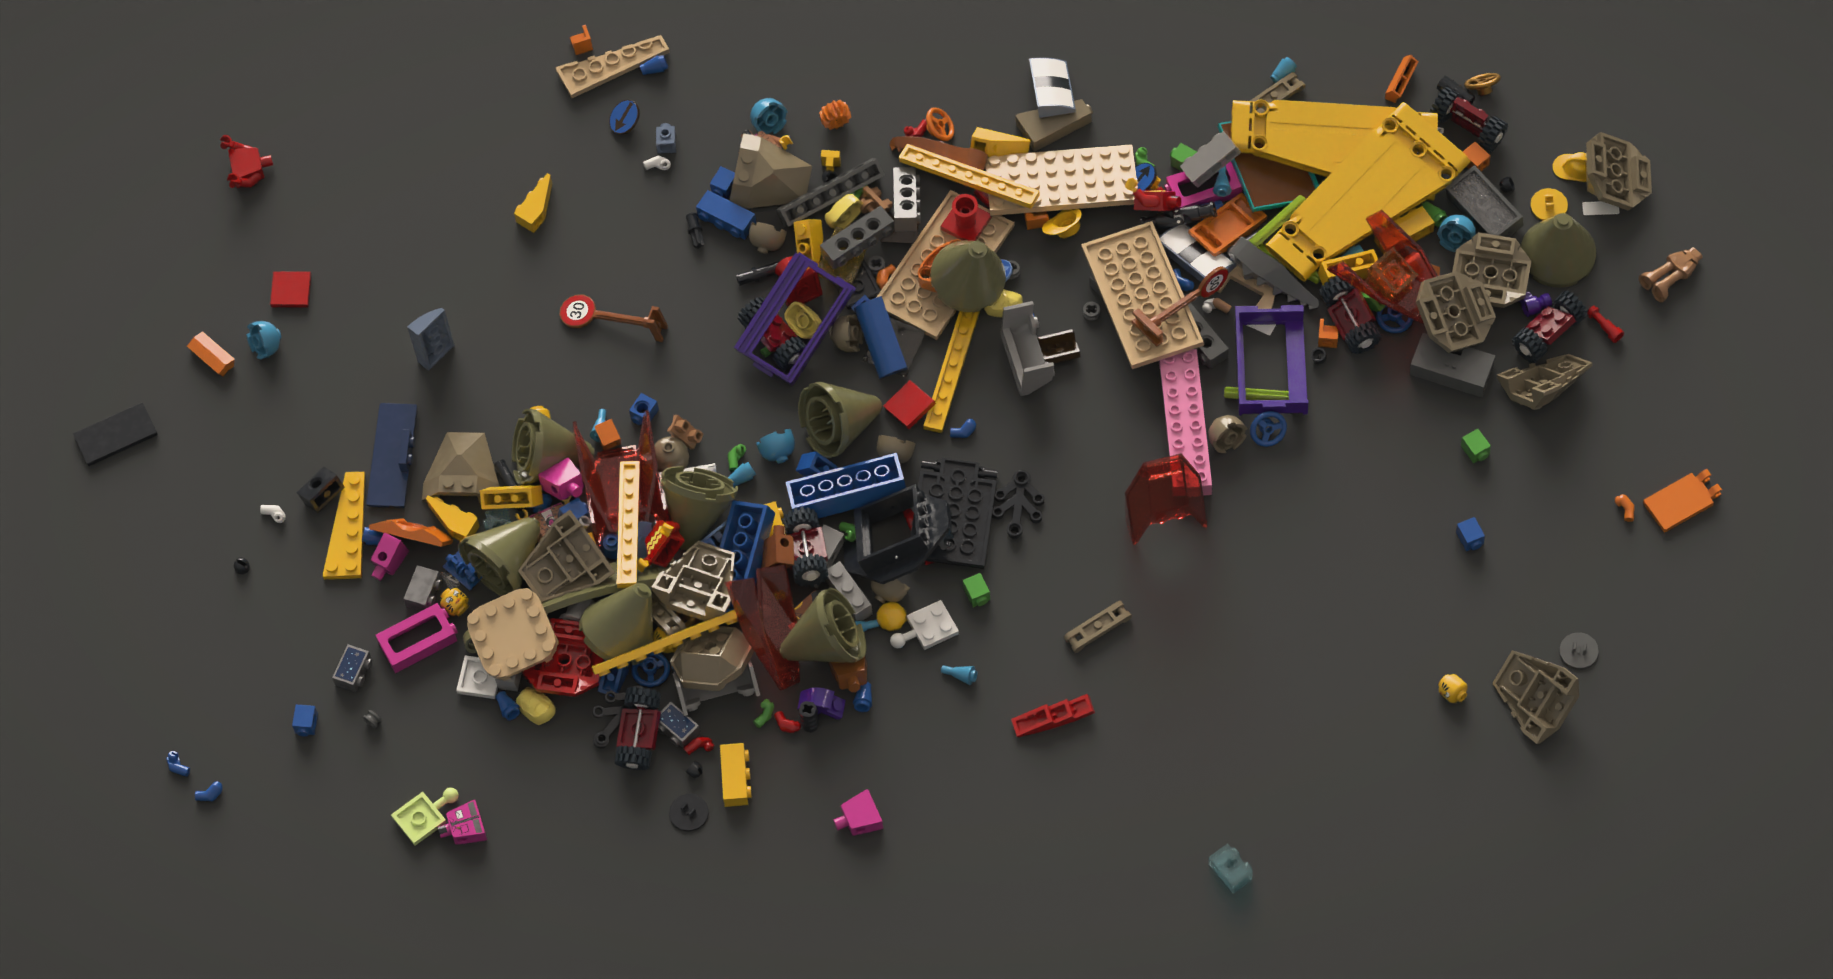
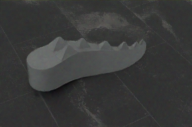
(1270, 272)

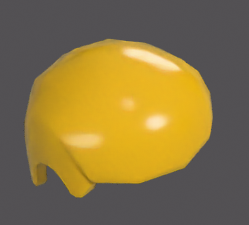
(891, 616)

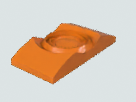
(1231, 223)
(413, 531)

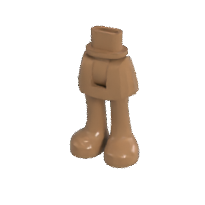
(1681, 266)

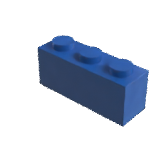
(725, 214)

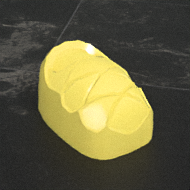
(843, 212)
(1006, 299)
(802, 320)
(535, 706)

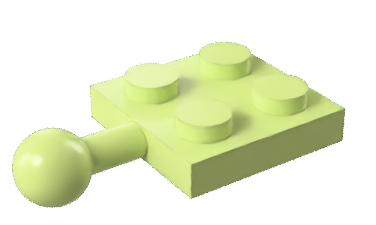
(421, 816)

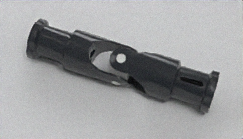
(1175, 217)

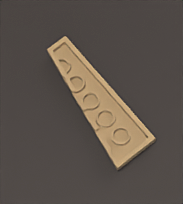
(591, 73)

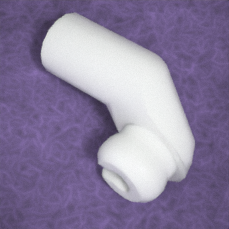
(658, 162)
(273, 510)

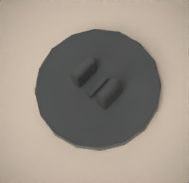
(1579, 650)

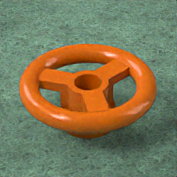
(936, 126)

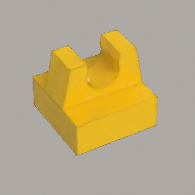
(830, 159)

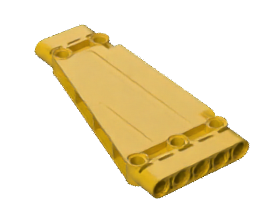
(1307, 133)
(1371, 178)

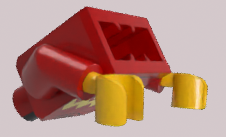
(1153, 199)
(661, 544)

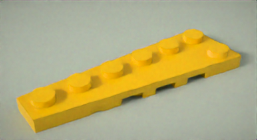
(346, 543)

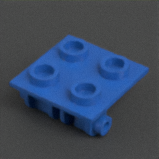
(459, 570)

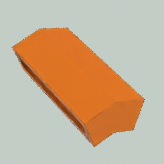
(1391, 94)
(211, 353)

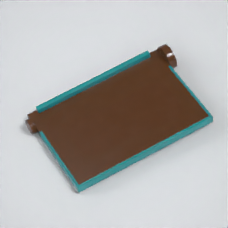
(1269, 182)

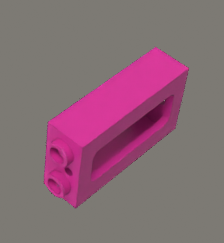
(1205, 196)
(423, 648)

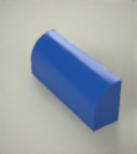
(880, 337)

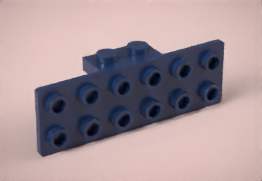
(392, 455)

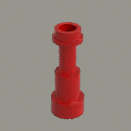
(1614, 333)

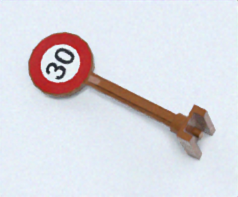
(1208, 286)
(581, 310)

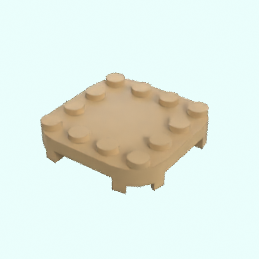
(512, 634)

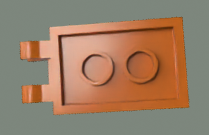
(1681, 500)

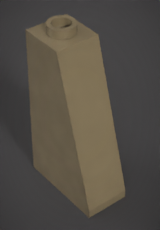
(1051, 128)

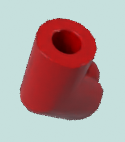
(916, 132)
(785, 724)
(699, 742)

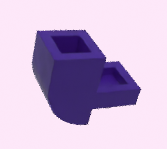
(824, 700)

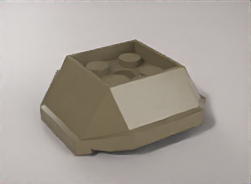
(1617, 171)
(1499, 257)
(1469, 307)
(711, 659)

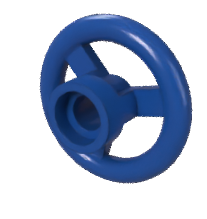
(1395, 318)
(1263, 421)
(650, 661)

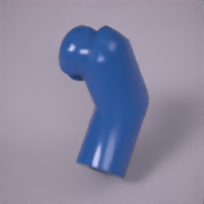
(1185, 284)
(965, 431)
(175, 765)
(210, 794)

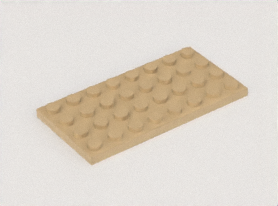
(1066, 178)
(1137, 274)
(902, 292)

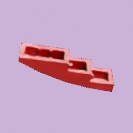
(1052, 716)

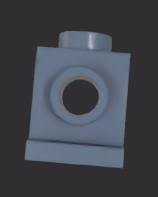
(666, 138)

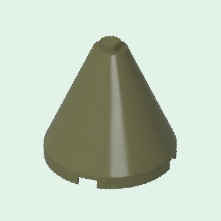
(1559, 251)
(968, 276)
(835, 416)
(540, 445)
(696, 500)
(501, 553)
(619, 622)
(826, 632)

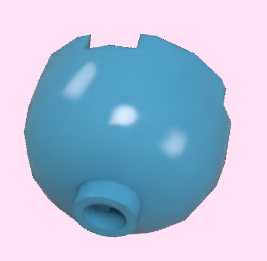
(768, 115)
(1455, 231)
(263, 338)
(777, 446)

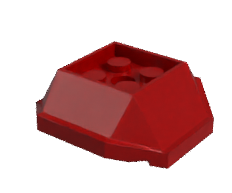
(568, 678)

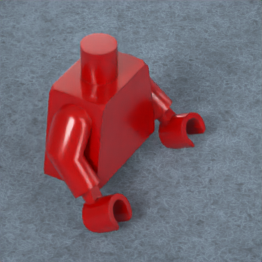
(245, 163)

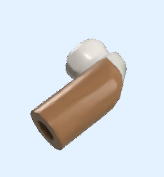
(1215, 303)

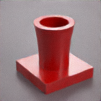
(965, 219)
(807, 287)

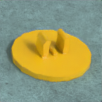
(1548, 203)

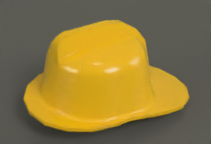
(1571, 167)
(1064, 223)

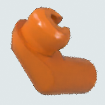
(882, 275)
(1627, 504)

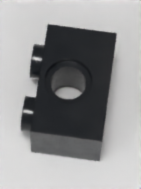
(320, 489)

